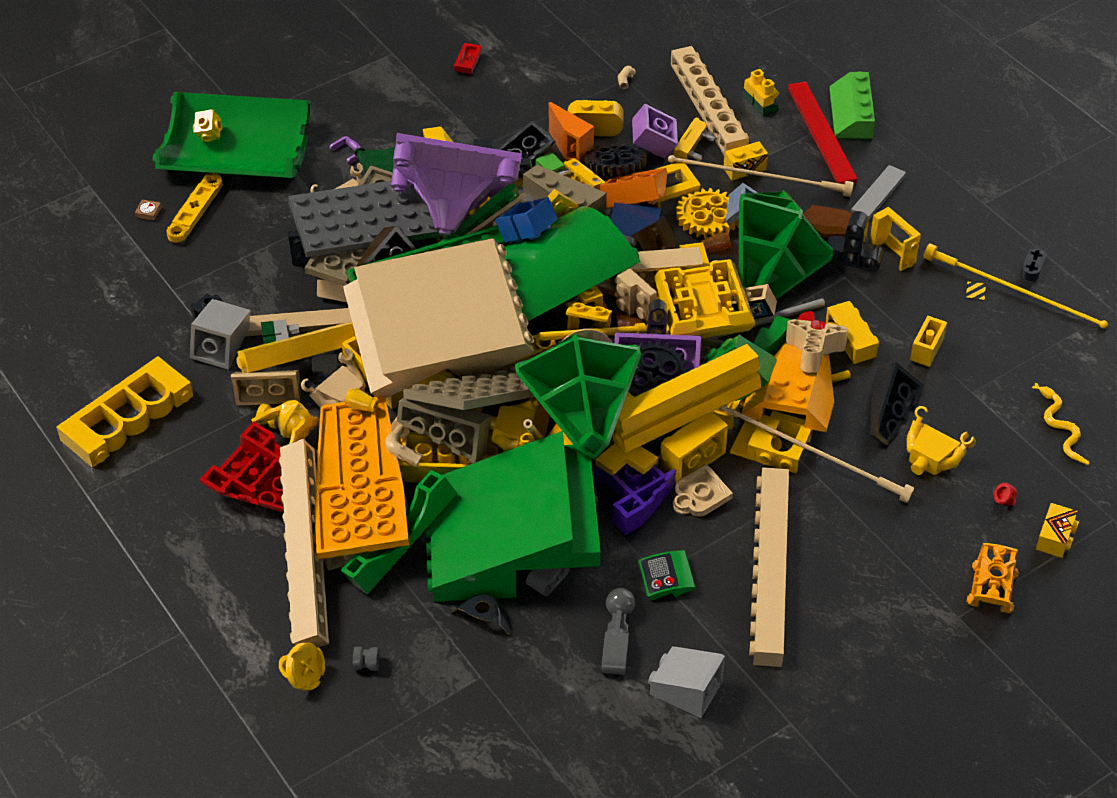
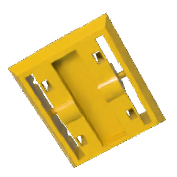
(705, 300)

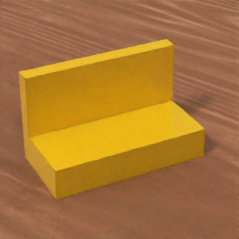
(748, 439)

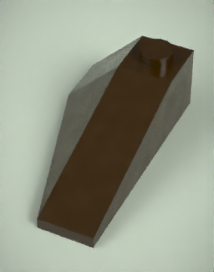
(385, 245)

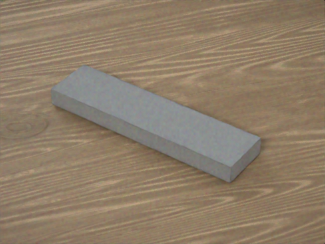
(879, 191)

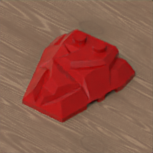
(251, 471)

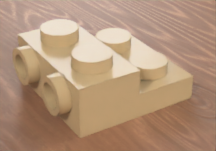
(633, 294)

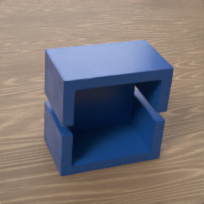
(526, 220)

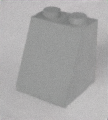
(218, 333)
(688, 679)

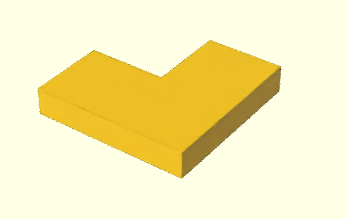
(615, 458)

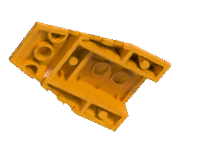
(795, 390)

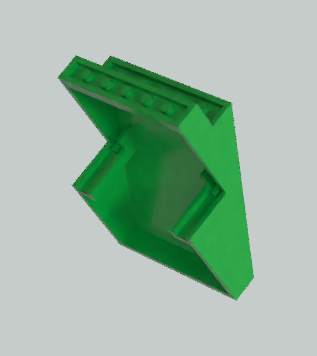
(512, 515)

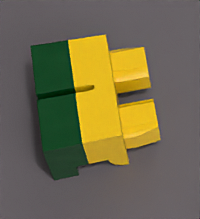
(761, 93)

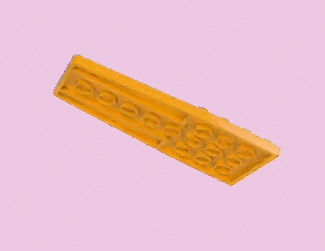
(357, 483)

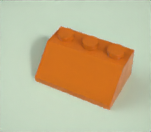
(636, 187)

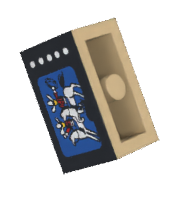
(760, 299)

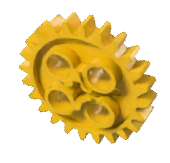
(704, 213)

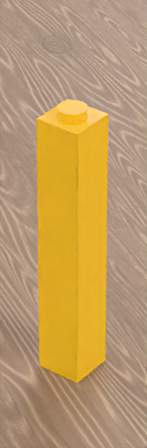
(294, 347)

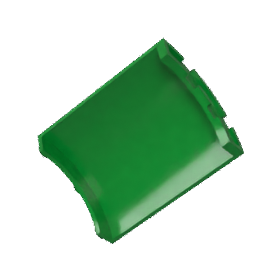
(255, 137)
(568, 259)

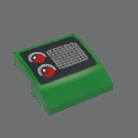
(667, 574)

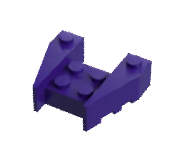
(639, 493)

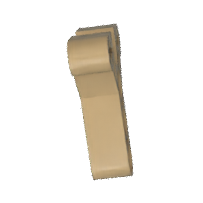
(815, 342)

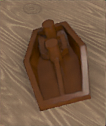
(828, 220)

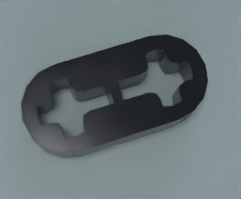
(1030, 263)

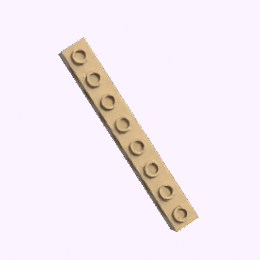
(708, 99)

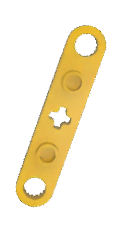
(187, 216)

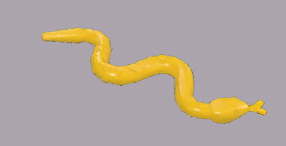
(1050, 394)

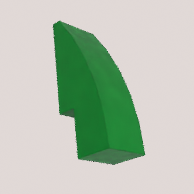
(772, 338)

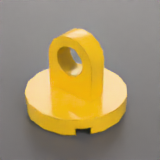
(303, 666)

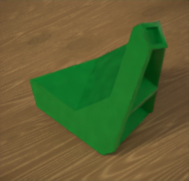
(777, 242)
(582, 387)

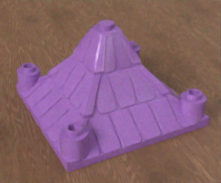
(451, 176)

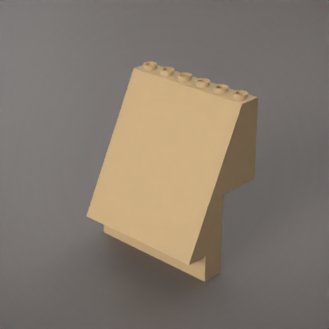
(437, 314)

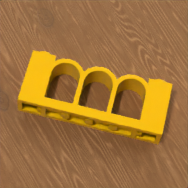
(95, 448)

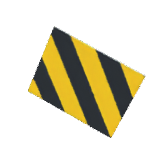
(975, 290)

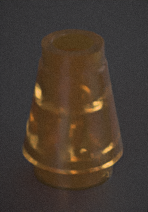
(717, 242)

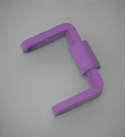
(351, 143)

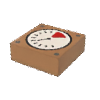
(148, 210)

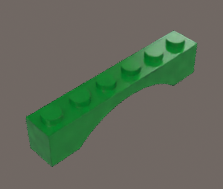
(430, 498)

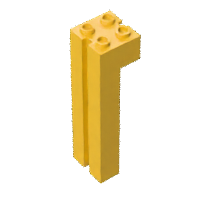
(687, 398)

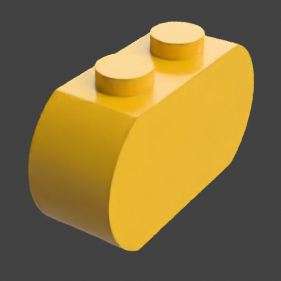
(603, 115)

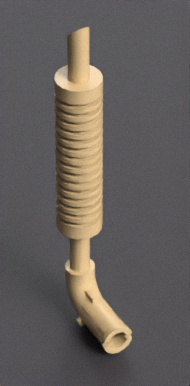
(399, 450)

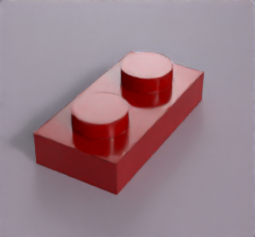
(468, 58)

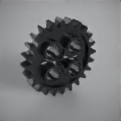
(628, 159)
(662, 357)

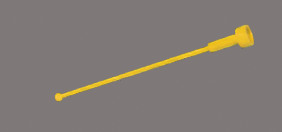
(932, 253)

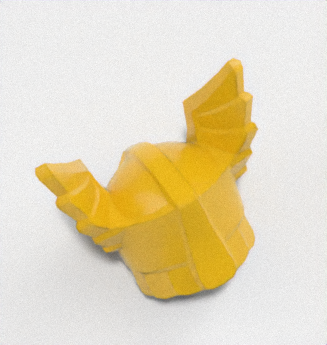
(292, 420)

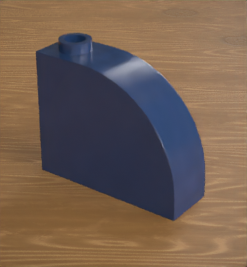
(632, 218)

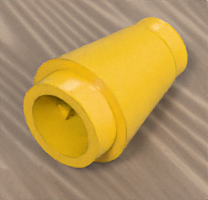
(360, 400)

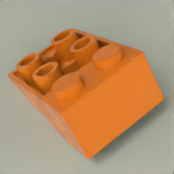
(571, 133)

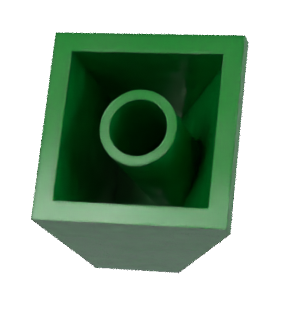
(766, 360)

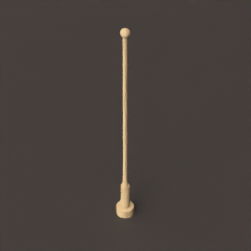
(845, 188)
(904, 492)

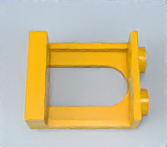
(687, 182)
(881, 234)
(580, 310)
(790, 426)

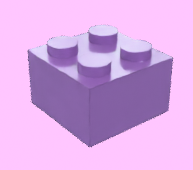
(654, 131)

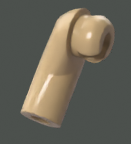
(627, 72)

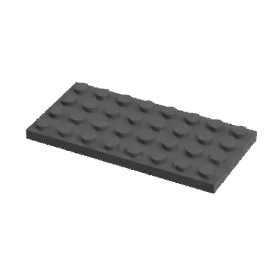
(355, 215)

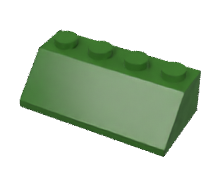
(852, 106)

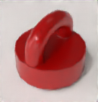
(1005, 494)

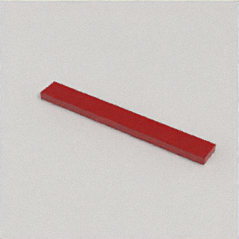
(822, 133)

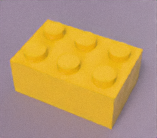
(694, 446)

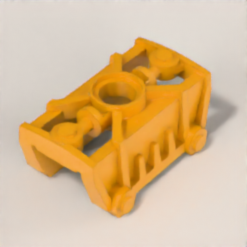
(982, 576)

